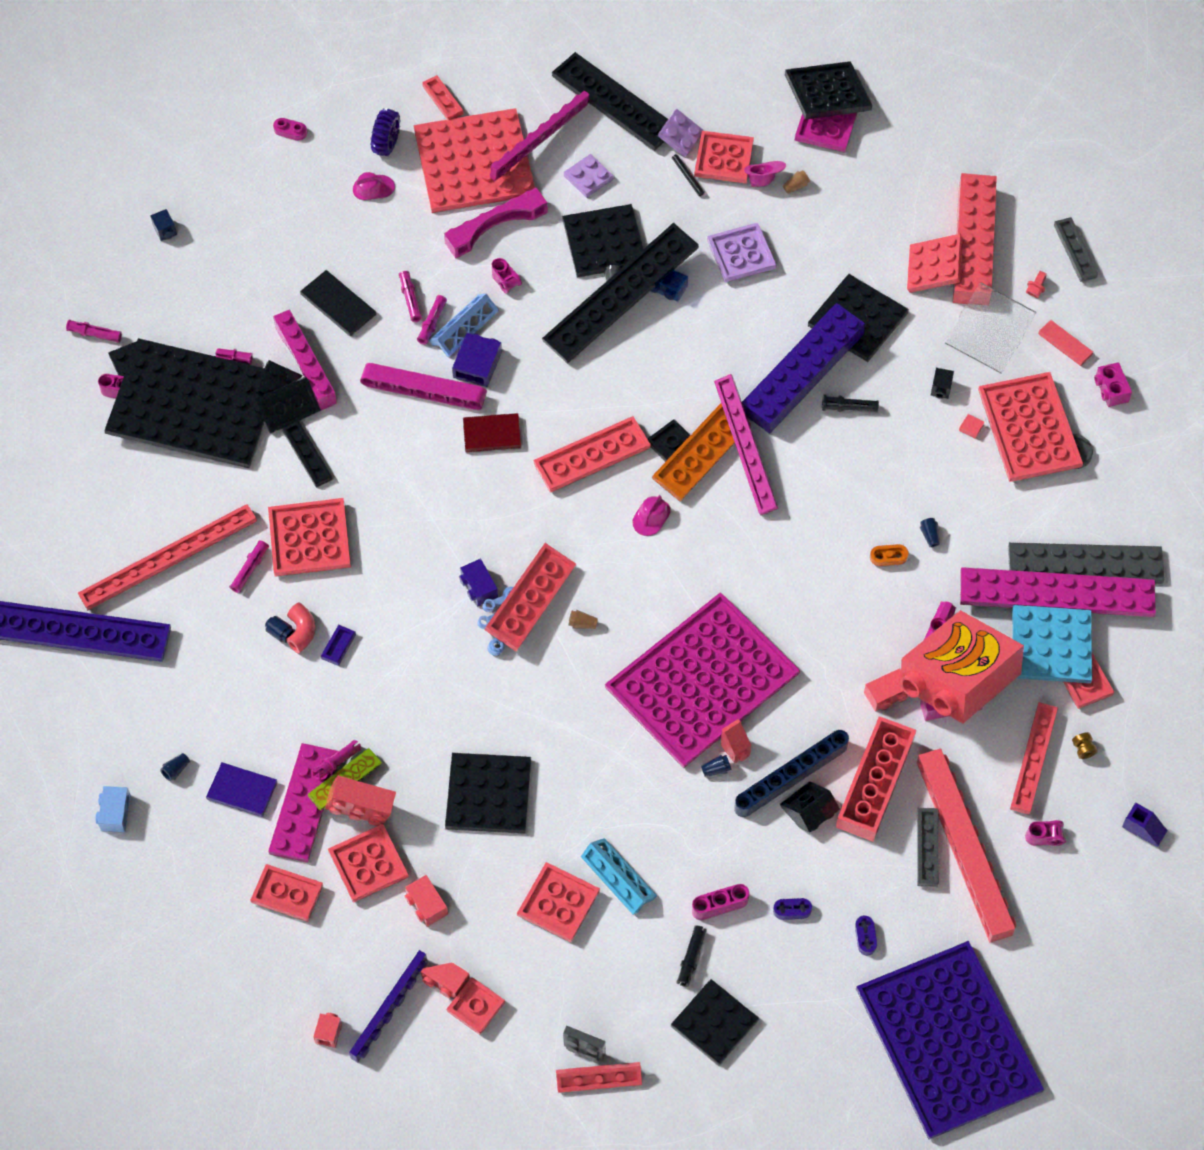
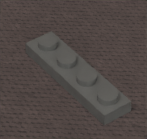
(1075, 249)
(927, 847)

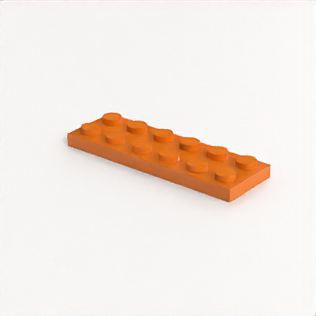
(696, 455)

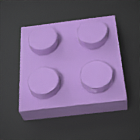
(680, 132)
(588, 175)

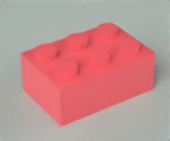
(360, 800)

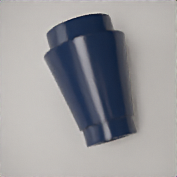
(930, 530)
(716, 766)
(174, 767)

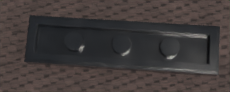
(307, 454)

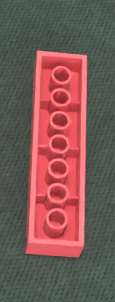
(976, 227)

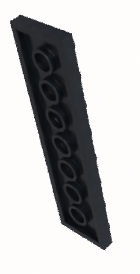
(612, 99)

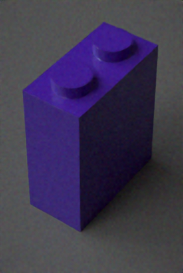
(477, 359)

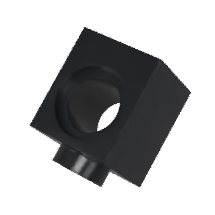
(942, 383)

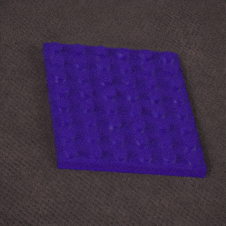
(949, 1039)

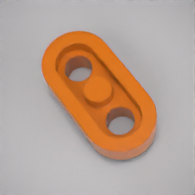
(888, 554)

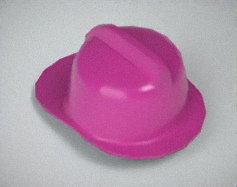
(764, 173)
(373, 186)
(651, 516)

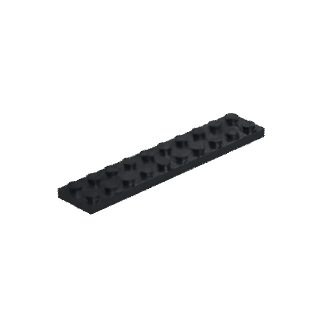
(620, 293)

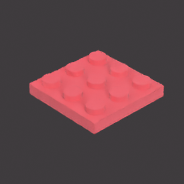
(723, 156)
(935, 263)
(368, 863)
(558, 902)

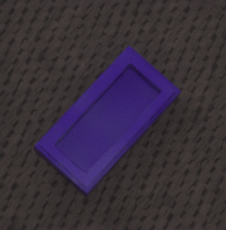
(338, 645)

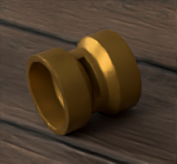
(1084, 745)

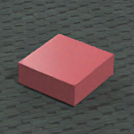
(971, 426)

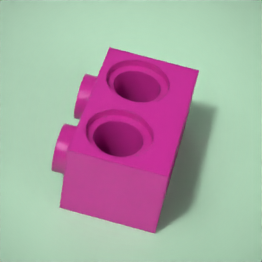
(1116, 383)

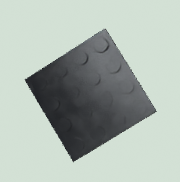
(828, 90)
(602, 239)
(869, 305)
(488, 793)

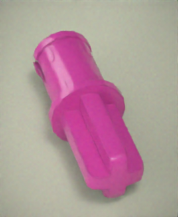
(234, 355)

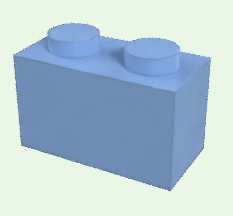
(113, 809)

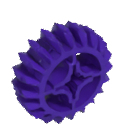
(385, 132)

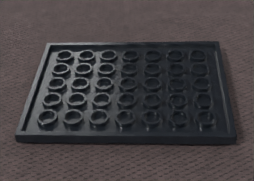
(189, 403)

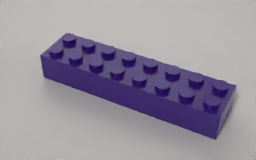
(803, 368)

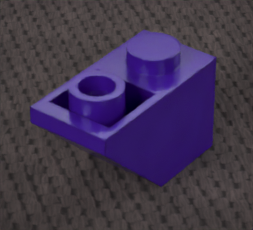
(1145, 825)

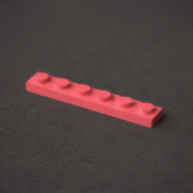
(1033, 758)

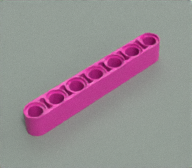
(423, 386)

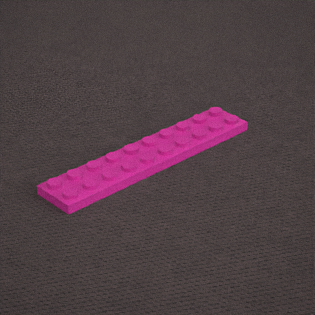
(1057, 590)

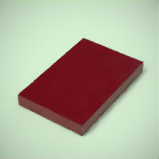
(491, 432)

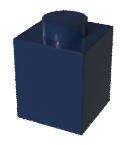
(163, 225)

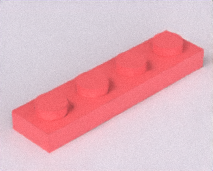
(598, 1077)

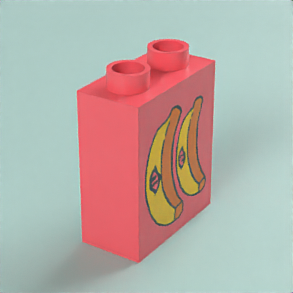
(961, 666)

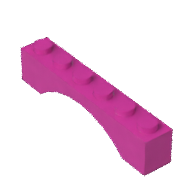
(524, 207)
(297, 344)

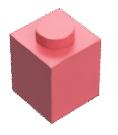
(327, 1030)

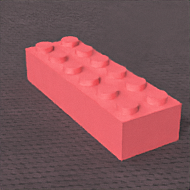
(876, 779)

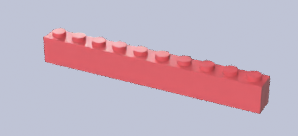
(966, 846)

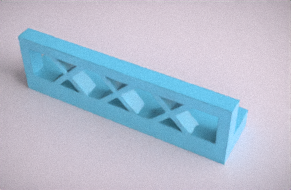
(616, 876)

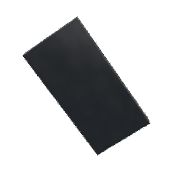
(338, 303)

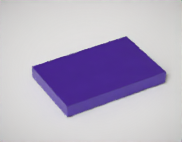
(241, 789)

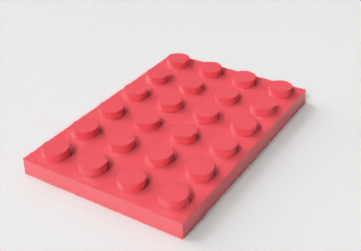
(1030, 426)

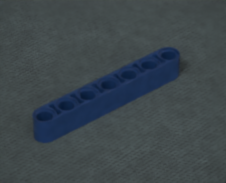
(787, 781)

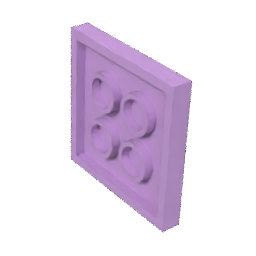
(741, 252)

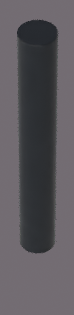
(688, 175)

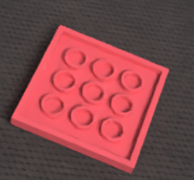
(309, 537)

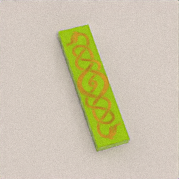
(355, 770)

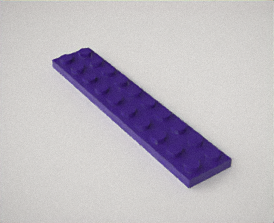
(83, 631)

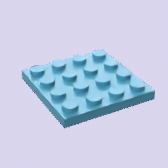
(1054, 643)

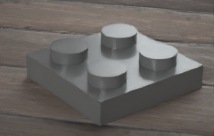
(578, 1041)

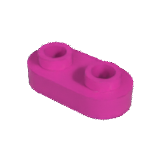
(287, 128)

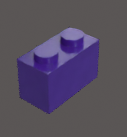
(478, 582)

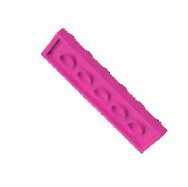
(299, 815)

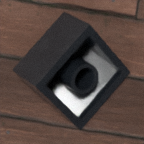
(810, 806)

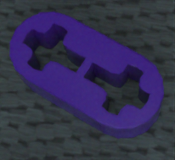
(792, 908)
(860, 935)

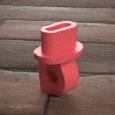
(1035, 288)

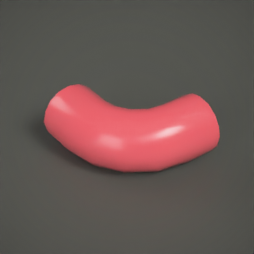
(304, 627)

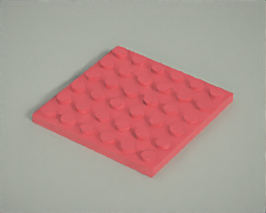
(459, 157)

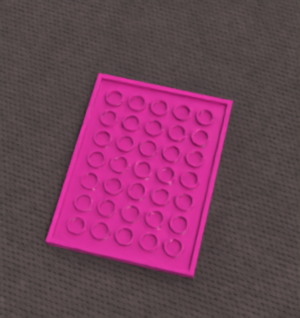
(701, 679)

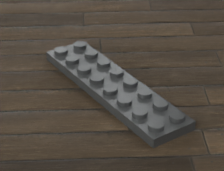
(1087, 559)

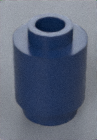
(278, 628)

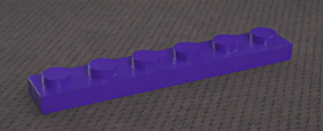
(385, 1011)

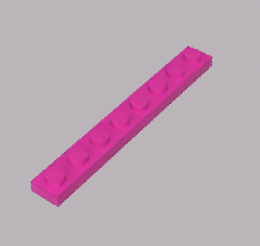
(537, 137)
(746, 444)

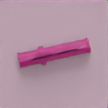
(408, 291)
(431, 320)
(95, 331)
(252, 561)
(330, 764)

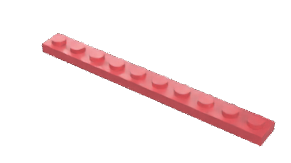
(167, 557)

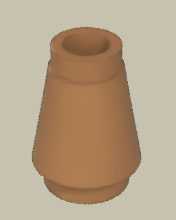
(796, 182)
(582, 620)

